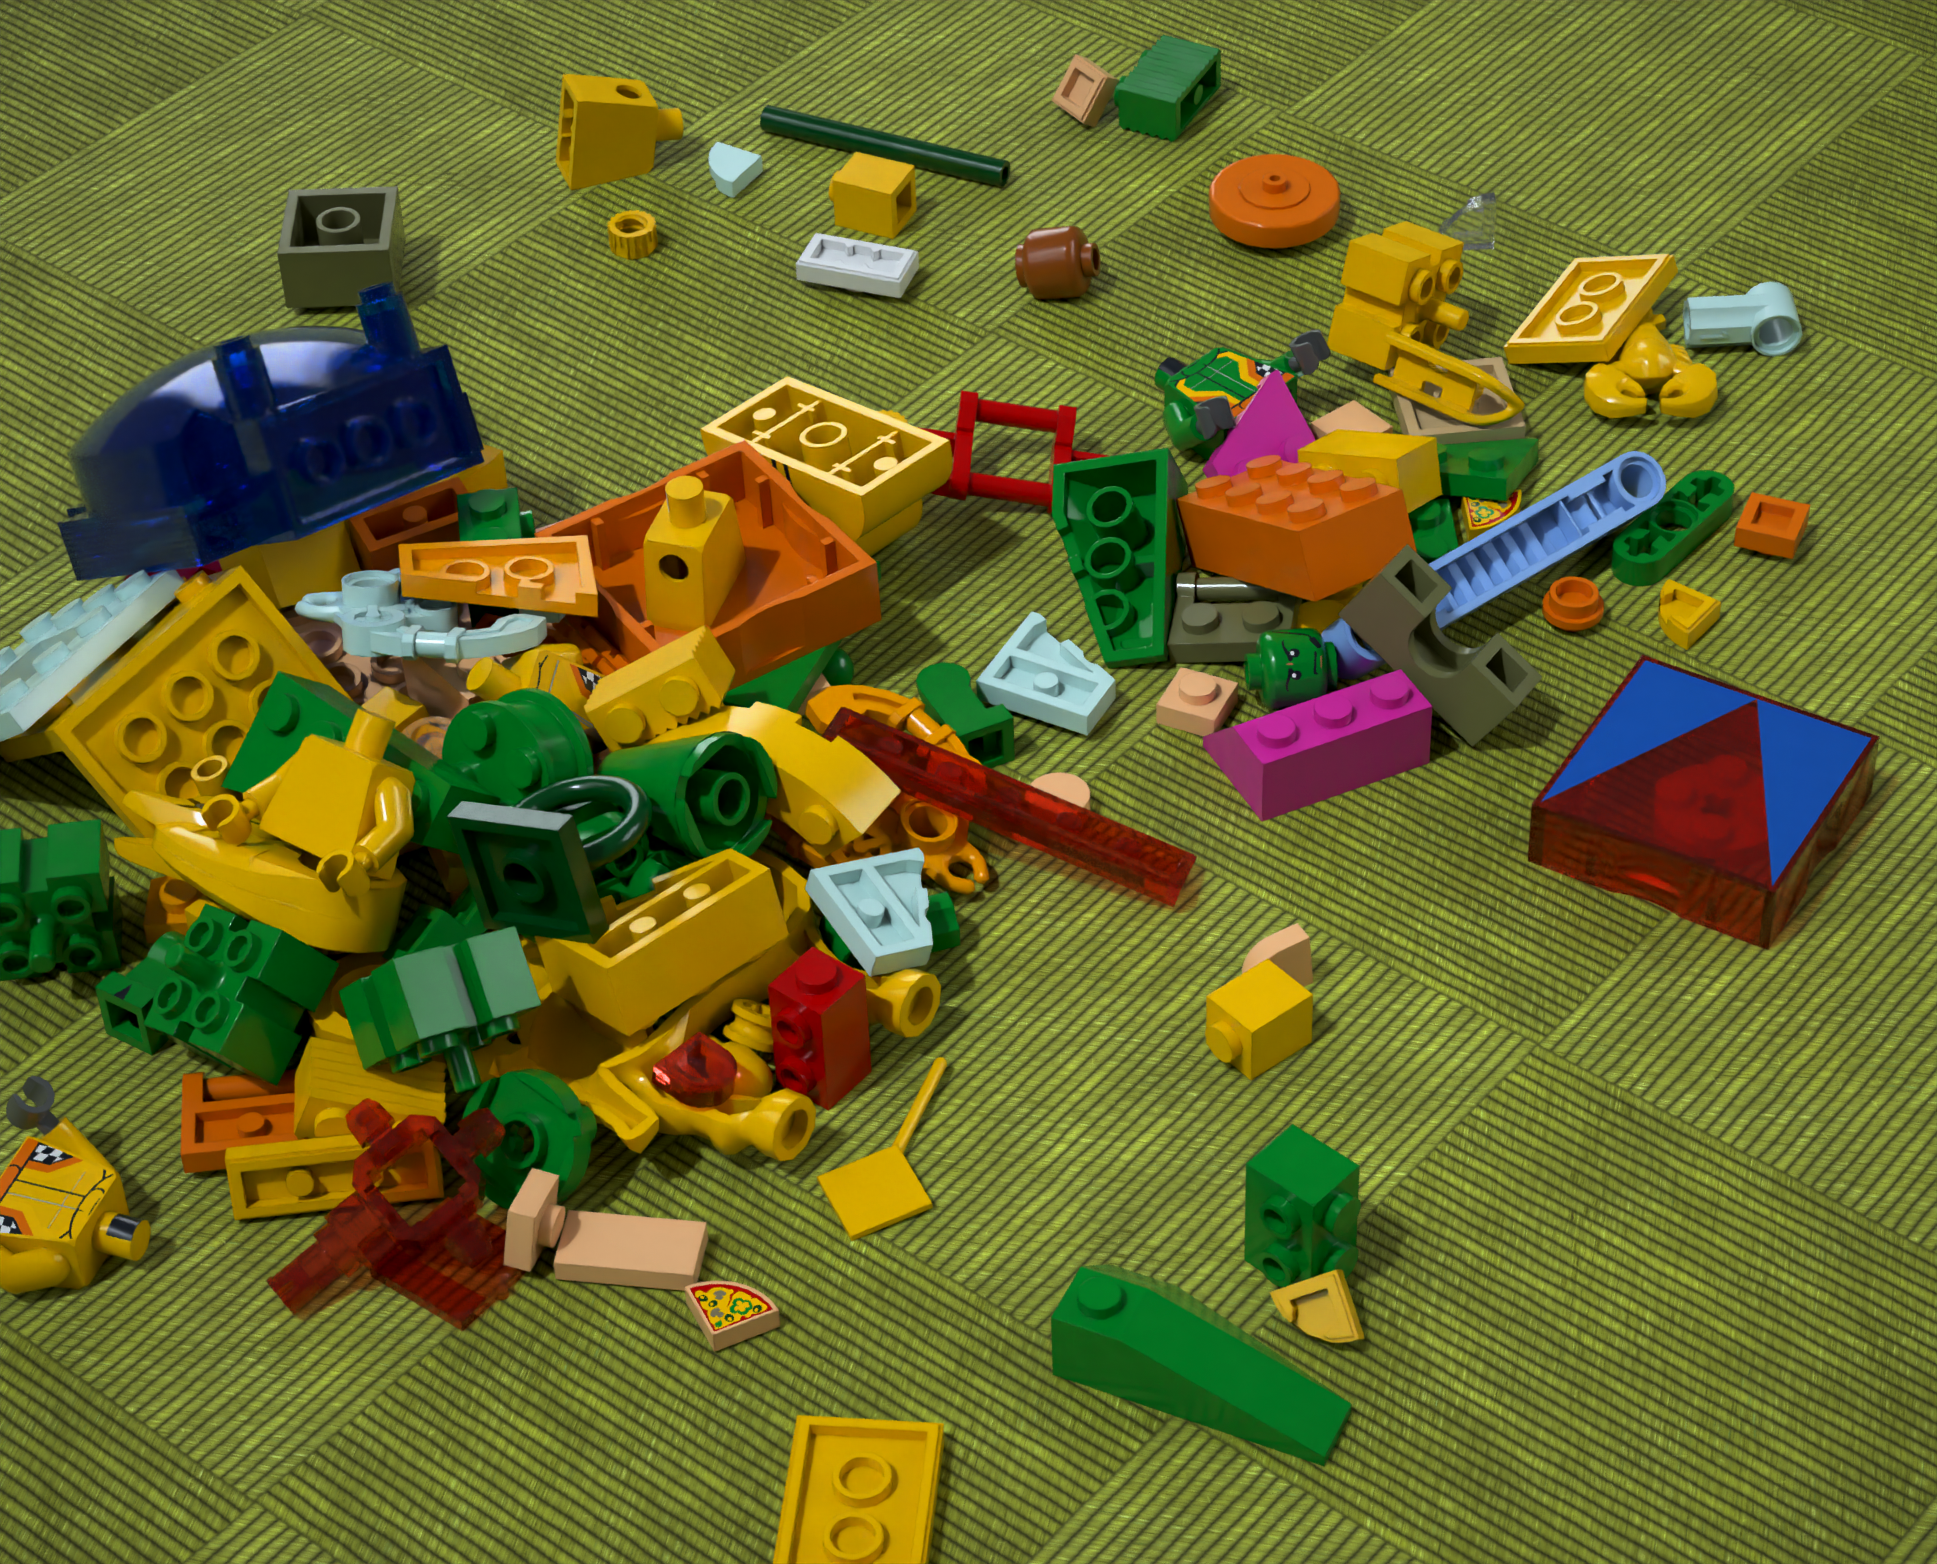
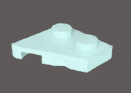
(1047, 679)
(877, 909)

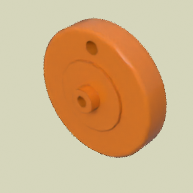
(1274, 201)

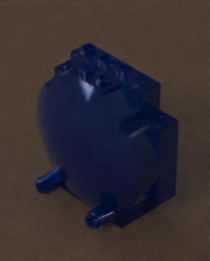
(266, 442)

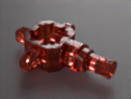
(367, 1225)

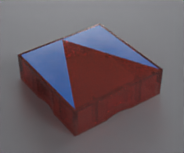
(1703, 800)

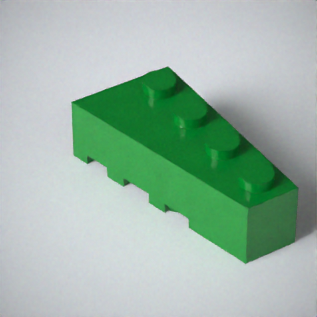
(306, 707)

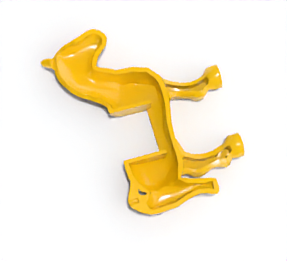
(616, 1070)

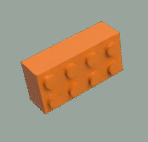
(1294, 527)

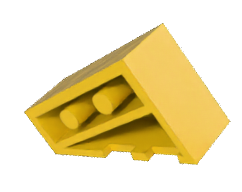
(669, 941)

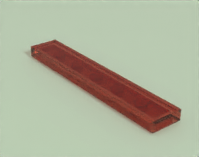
(1018, 809)

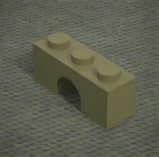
(1464, 685)

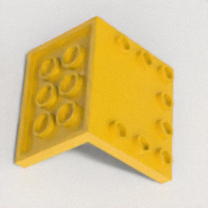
(174, 693)

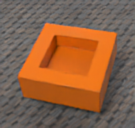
(1772, 525)

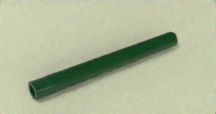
(885, 145)

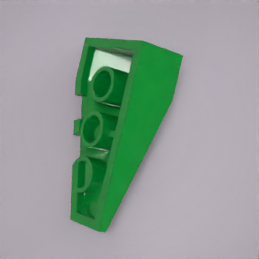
(1124, 547)
(1189, 1362)

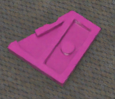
(1265, 428)

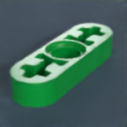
(1669, 548)

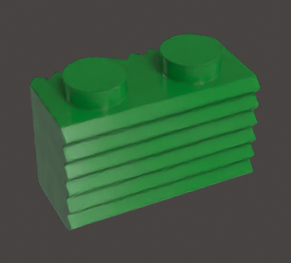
(1168, 87)

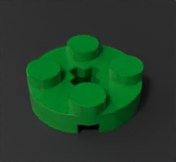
(559, 1128)

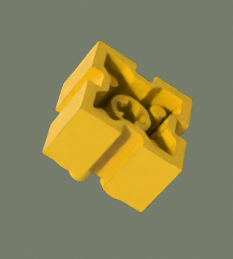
(1398, 287)

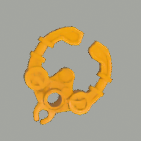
(906, 820)

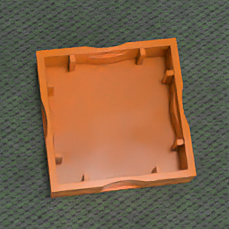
(793, 596)

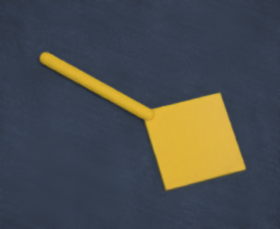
(882, 1185)

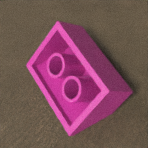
(1326, 745)

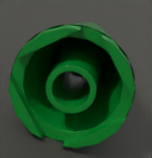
(702, 790)

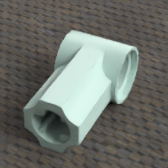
(1760, 318)

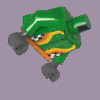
(1214, 389)

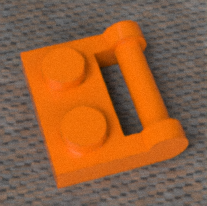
(232, 1114)

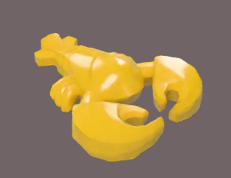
(1647, 367)

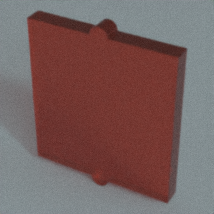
(443, 1284)

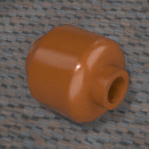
(1057, 262)

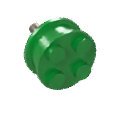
(520, 744)

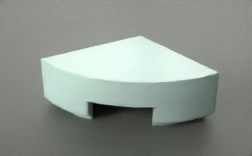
(733, 168)

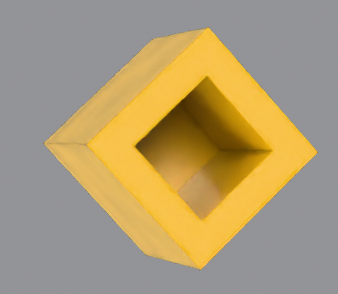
(873, 195)
(1258, 1019)

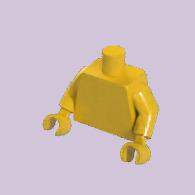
(331, 803)

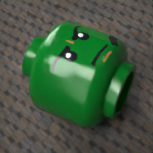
(1291, 667)

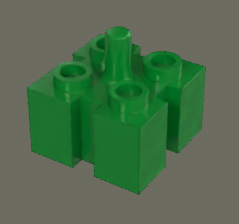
(58, 902)
(239, 993)
(441, 1003)

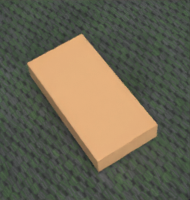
(630, 1250)

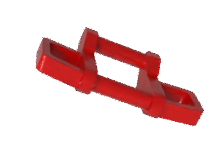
(973, 410)

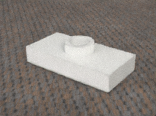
(857, 265)

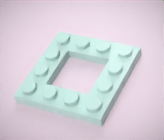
(74, 643)

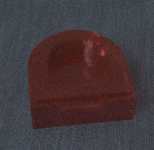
(697, 1073)

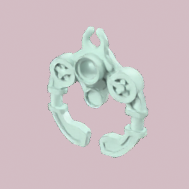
(384, 623)

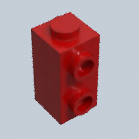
(820, 1028)

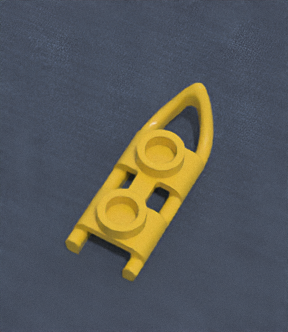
(1460, 385)

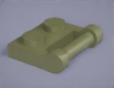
(1224, 630)

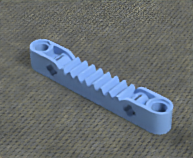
(1525, 547)

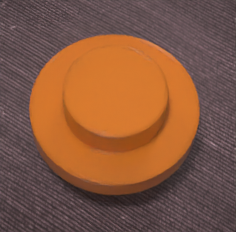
(1573, 604)

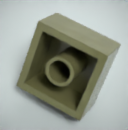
(339, 244)

